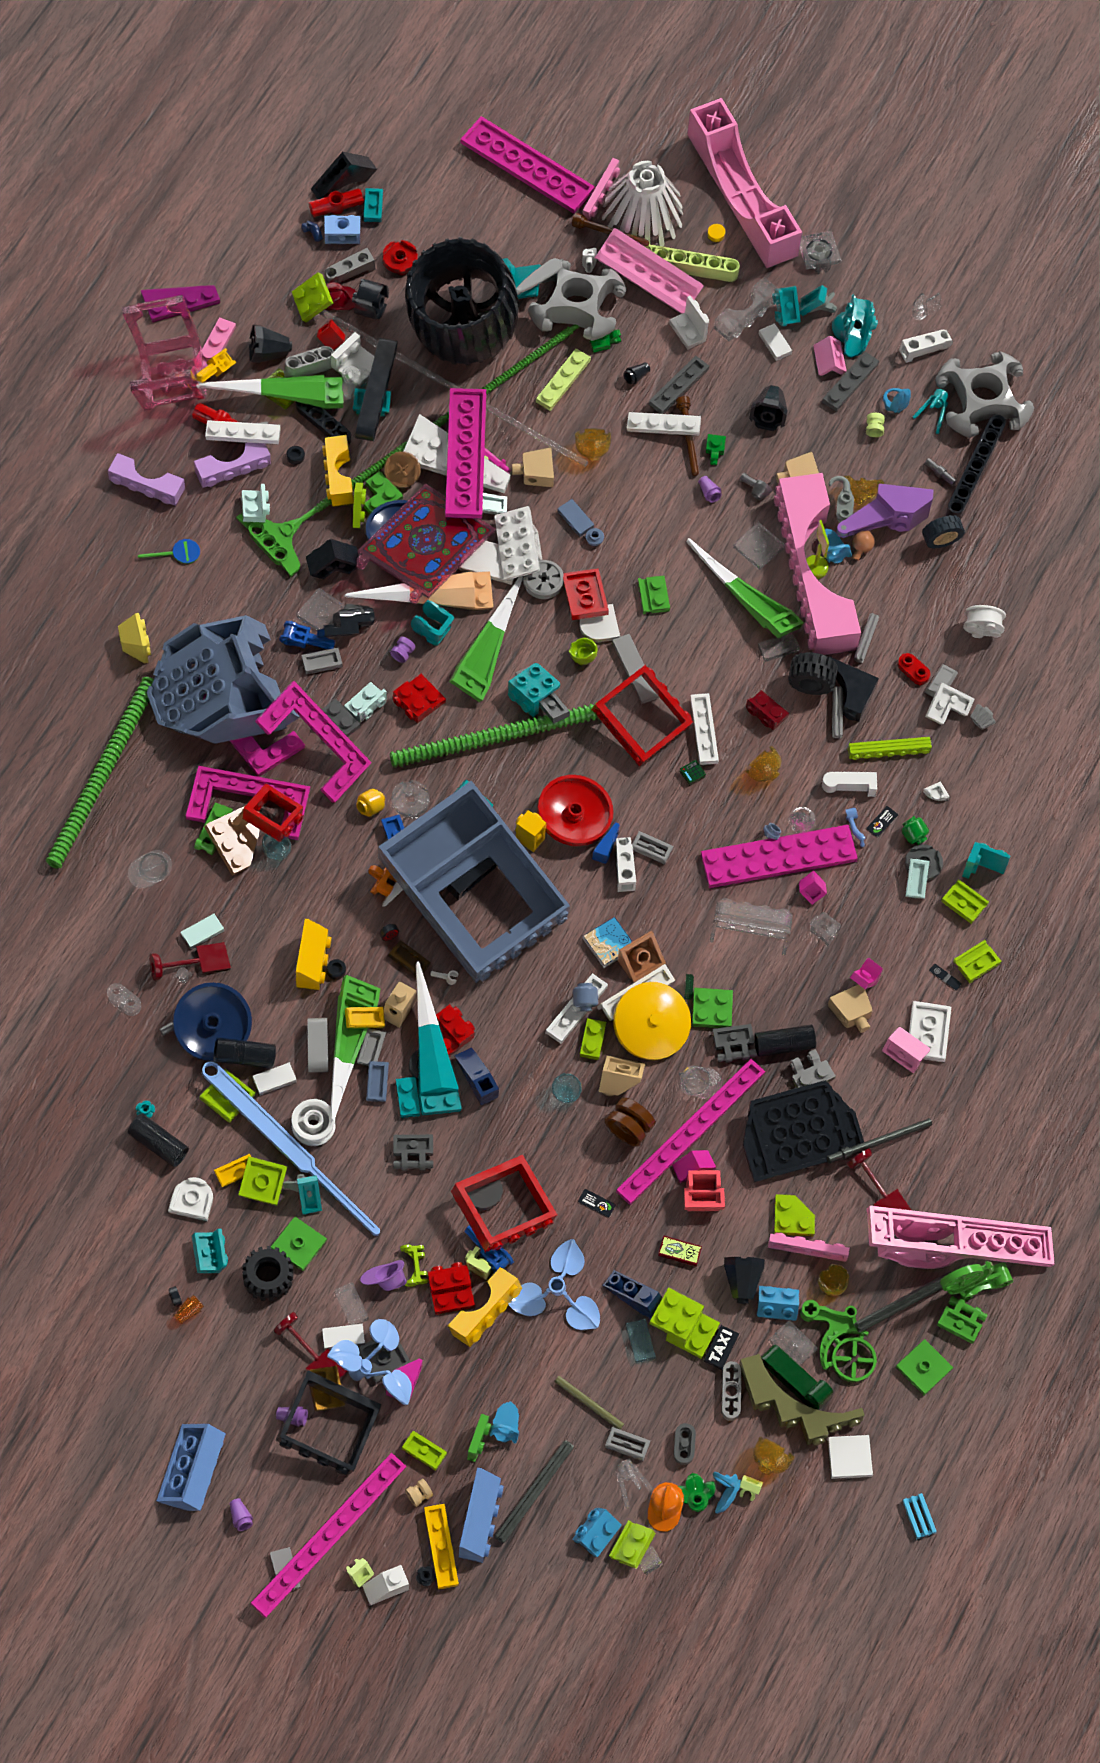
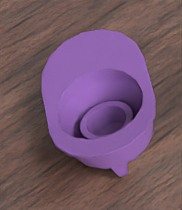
(386, 1276)

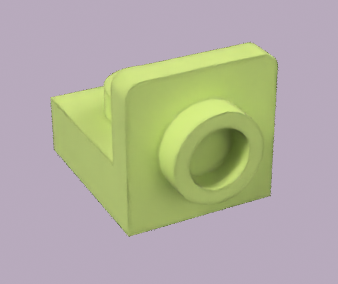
(479, 1267)

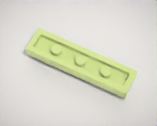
(563, 379)

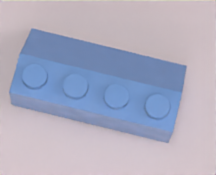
(191, 1466)
(480, 1515)

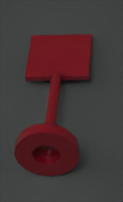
(211, 958)
(892, 1200)
(319, 1361)

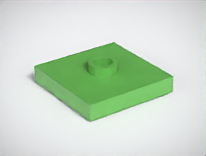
(299, 1243)
(924, 1367)

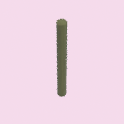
(589, 1402)

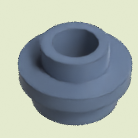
(592, 540)
(772, 831)

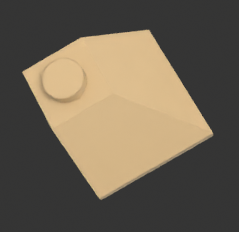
(620, 1075)

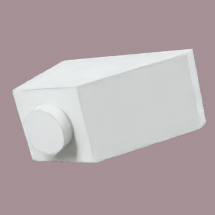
(386, 1585)

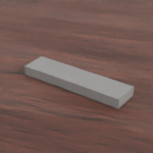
(632, 662)

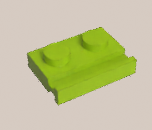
(965, 901)
(977, 961)
(632, 1544)

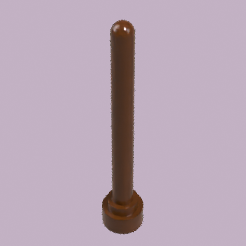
(579, 221)
(683, 404)

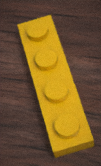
(441, 1546)

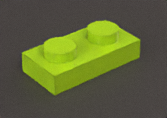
(592, 1039)
(424, 1450)

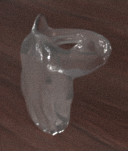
(800, 821)

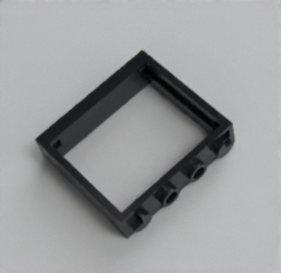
(343, 1394)

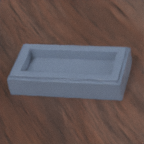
(575, 517)
(377, 1081)

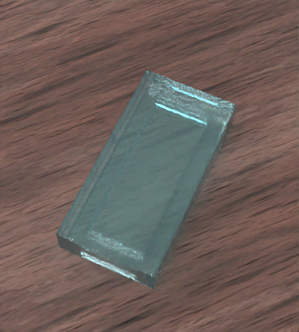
(640, 1341)

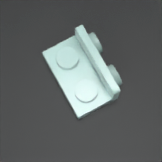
(254, 505)
(365, 702)

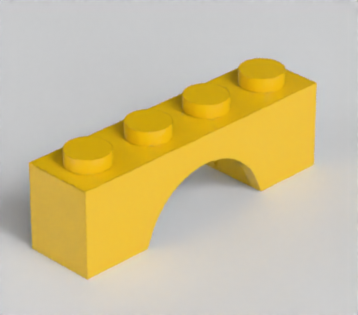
(337, 454)
(471, 1325)

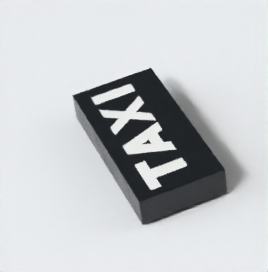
(721, 1347)

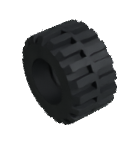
(812, 673)
(267, 1258)

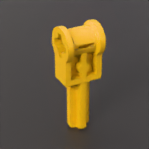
(216, 366)

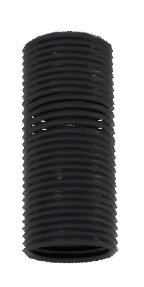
(778, 1042)
(250, 1052)
(155, 1137)

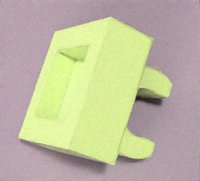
(751, 1485)
(360, 1572)

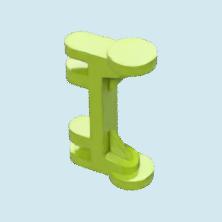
(417, 1275)

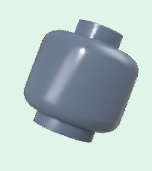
(585, 996)

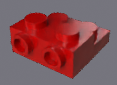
(418, 698)
(454, 1029)
(450, 1288)

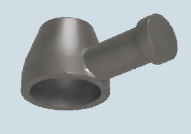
(760, 488)

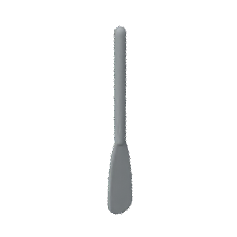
(538, 276)

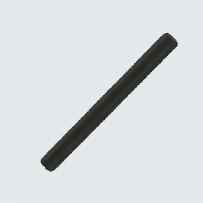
(899, 1304)
(534, 1491)

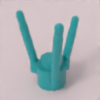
(937, 400)

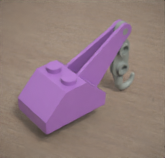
(894, 506)

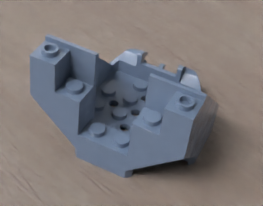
(234, 692)

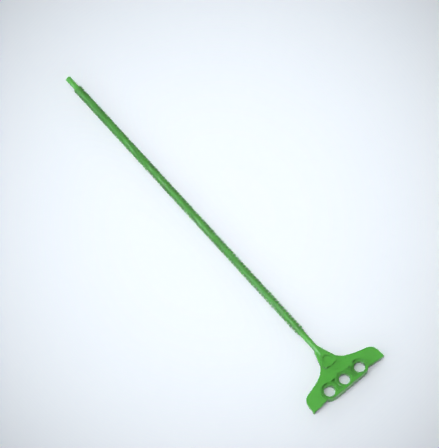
(283, 533)

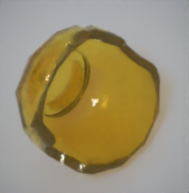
(834, 1280)

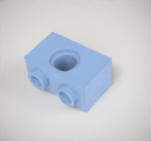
(336, 235)

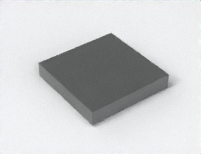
(383, 1359)

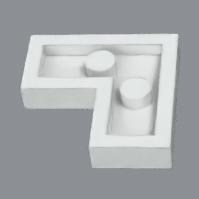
(946, 699)

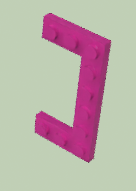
(296, 699)
(265, 760)
(238, 783)

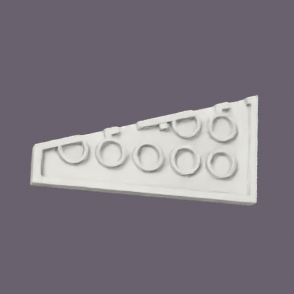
(430, 447)

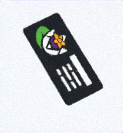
(882, 821)
(596, 1202)

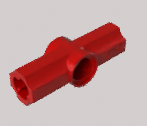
(336, 202)
(203, 413)

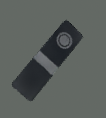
(946, 977)

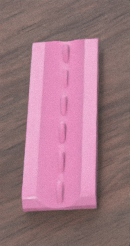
(648, 270)

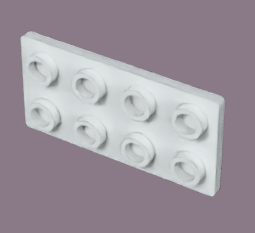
(518, 543)

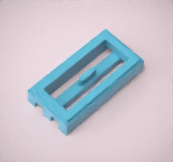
(913, 1500)

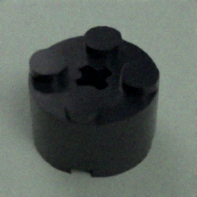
(370, 299)

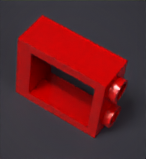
(266, 825)

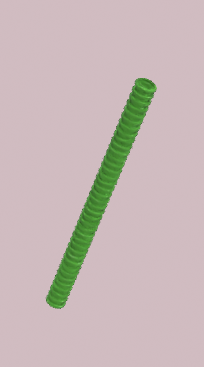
(489, 736)
(100, 775)

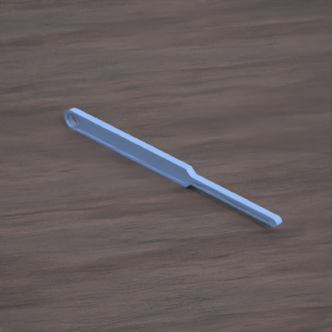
(280, 1138)

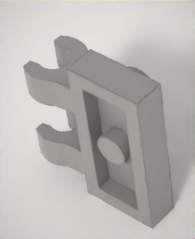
(818, 1072)

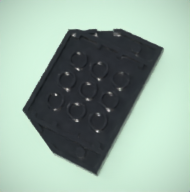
(797, 1130)

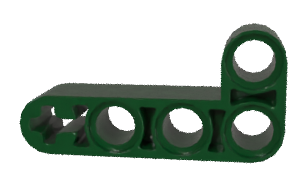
(796, 1379)

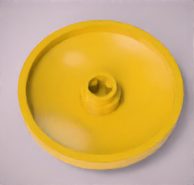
(652, 1021)

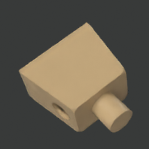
(799, 466)
(536, 468)
(402, 1001)
(852, 1007)

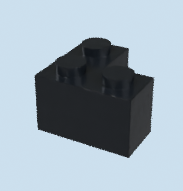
(332, 557)

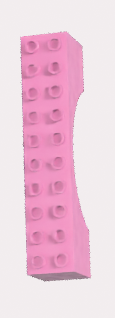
(719, 146)
(828, 617)

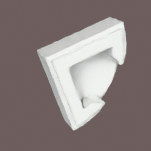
(936, 792)

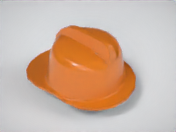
(665, 1506)

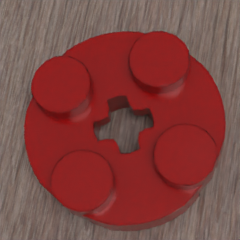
(395, 265)

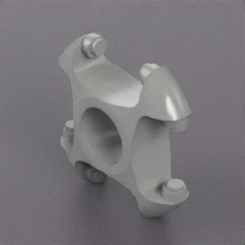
(583, 313)
(978, 409)

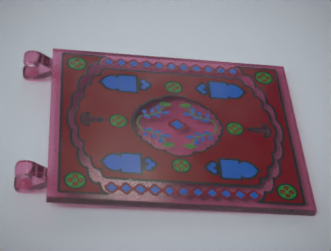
(423, 544)

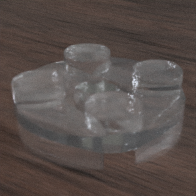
(409, 789)

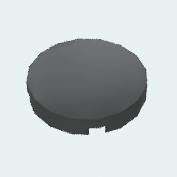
(927, 853)
(487, 1195)

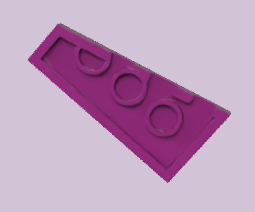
(195, 297)

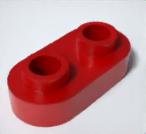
(911, 669)

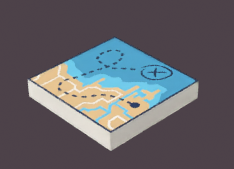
(606, 941)

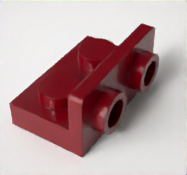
(766, 710)

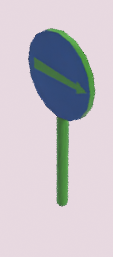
(184, 551)

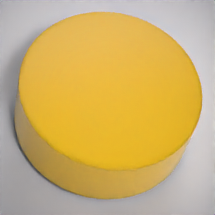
(716, 232)

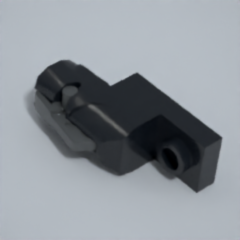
(348, 621)

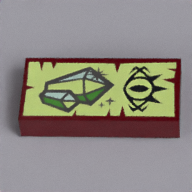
(680, 1251)

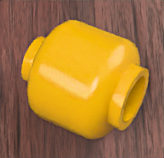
(370, 802)

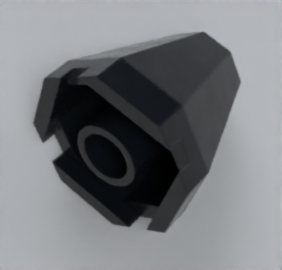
(267, 344)
(769, 409)
(744, 1276)

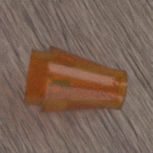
(189, 1308)

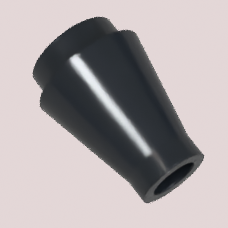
(635, 373)

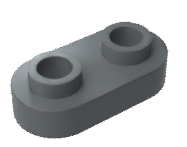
(684, 1445)

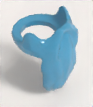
(899, 402)
(837, 549)
(506, 1423)
(732, 1486)

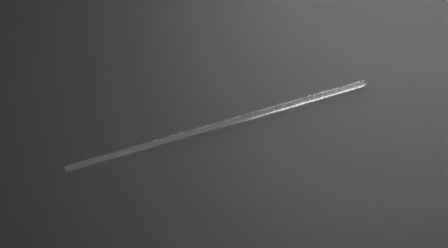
(444, 382)

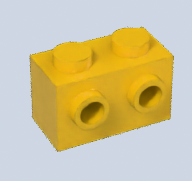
(530, 830)

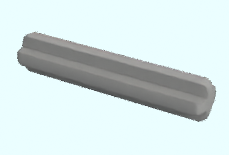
(866, 638)
(837, 713)

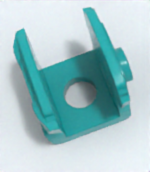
(422, 628)

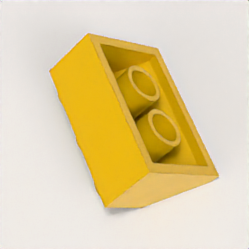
(312, 956)

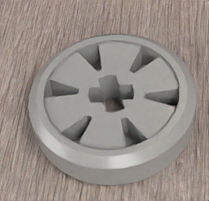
(553, 584)

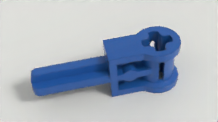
(301, 635)
(495, 1258)

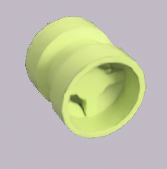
(875, 423)

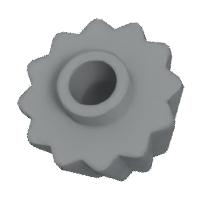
(982, 717)

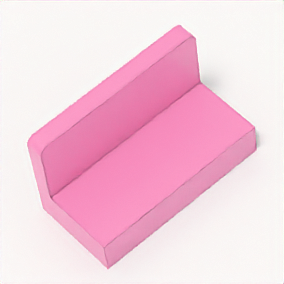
(829, 356)
(905, 1049)

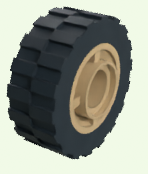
(943, 531)

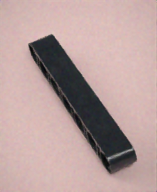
(376, 389)
(979, 461)

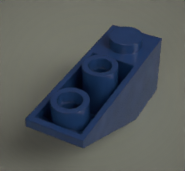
(477, 1076)
(633, 1293)

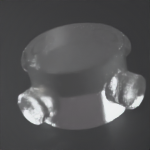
(182, 974)

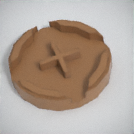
(402, 469)

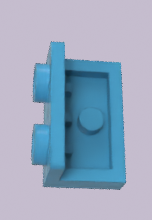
(778, 1303)
(597, 1531)

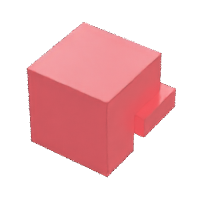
(704, 1191)

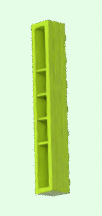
(889, 748)

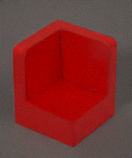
(331, 335)

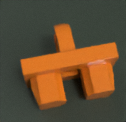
(381, 885)

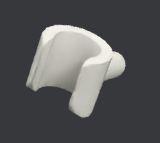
(446, 976)

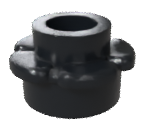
(425, 1581)

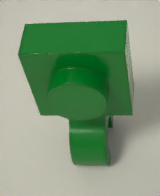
(604, 342)
(715, 447)

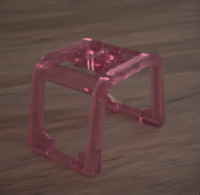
(184, 376)

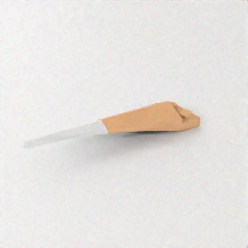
(461, 591)

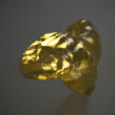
(863, 489)

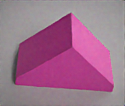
(693, 1161)

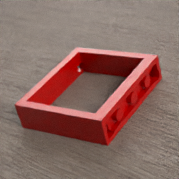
(622, 734)
(512, 1235)

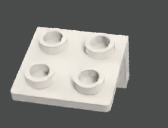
(691, 325)
(351, 354)

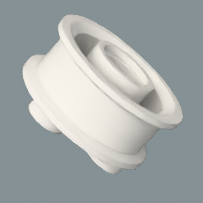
(984, 621)
(312, 1134)

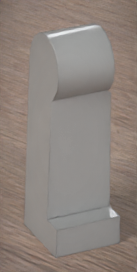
(350, 266)

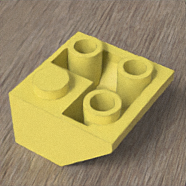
(134, 638)

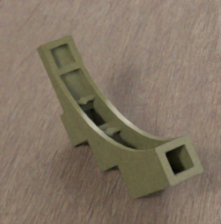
(789, 1412)

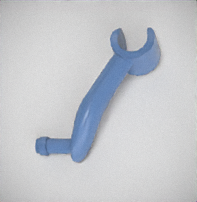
(851, 815)

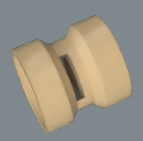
(419, 1492)

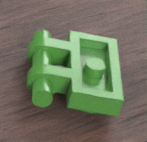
(959, 1324)

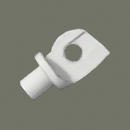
(589, 259)

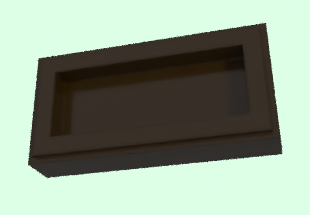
(408, 958)

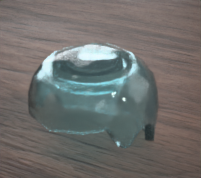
(274, 849)
(566, 1088)

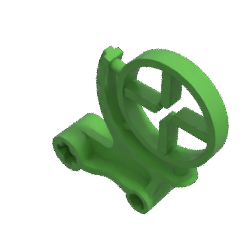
(976, 1278)
(839, 1324)

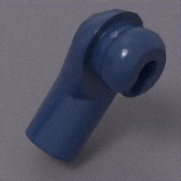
(314, 229)

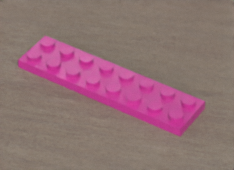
(527, 164)
(466, 453)
(779, 856)

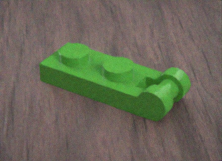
(217, 811)

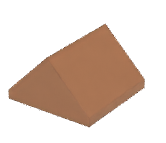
(641, 957)

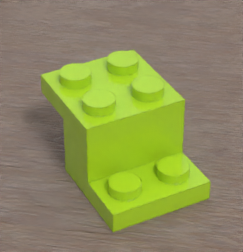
(684, 1323)

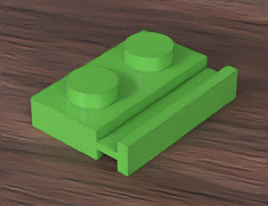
(653, 594)
(477, 1445)

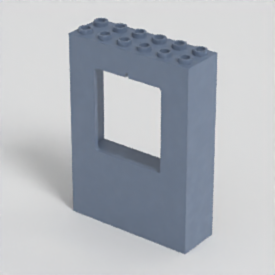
(448, 845)

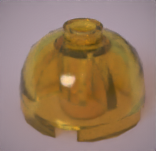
(593, 443)
(765, 766)
(771, 1457)

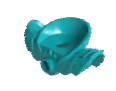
(844, 330)

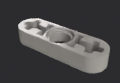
(726, 1377)

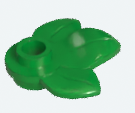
(697, 1489)

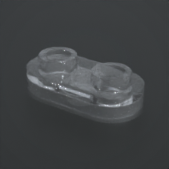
(123, 998)

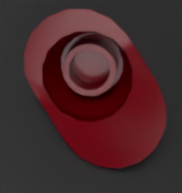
(340, 296)

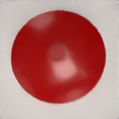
(575, 810)

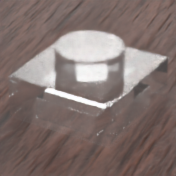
(650, 1561)

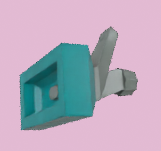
(817, 301)
(308, 1192)

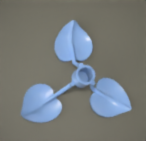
(582, 1313)
(347, 1356)

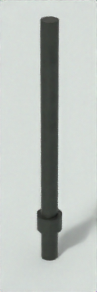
(846, 1152)

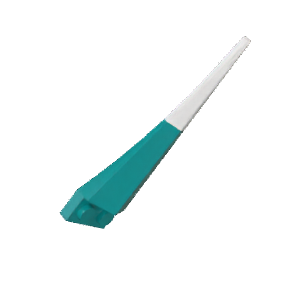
(436, 1077)

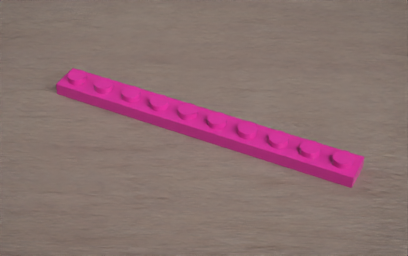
(690, 1132)
(328, 1535)

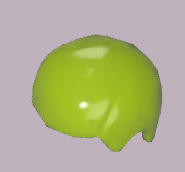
(583, 651)

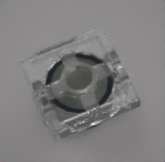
(819, 251)

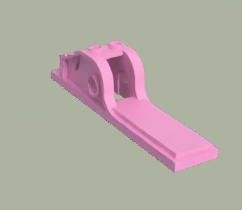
(972, 1239)

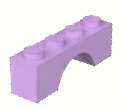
(214, 471)
(166, 488)

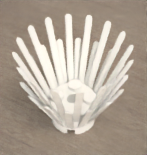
(644, 190)

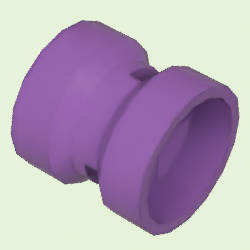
(403, 648)

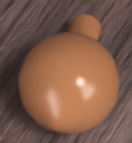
(862, 543)

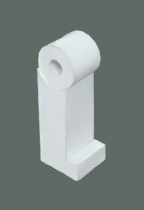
(925, 344)
(850, 782)
(625, 865)

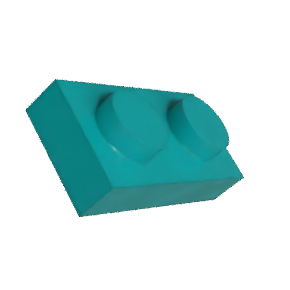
(373, 205)
(408, 1097)

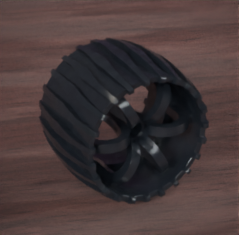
(484, 334)

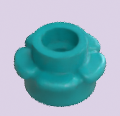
(145, 1104)

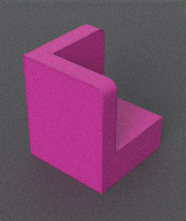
(812, 887)

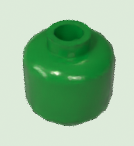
(915, 830)

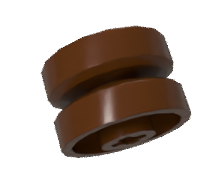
(630, 1122)

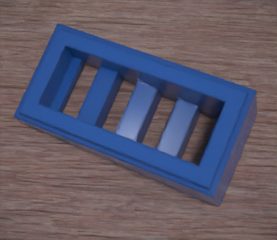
(604, 848)

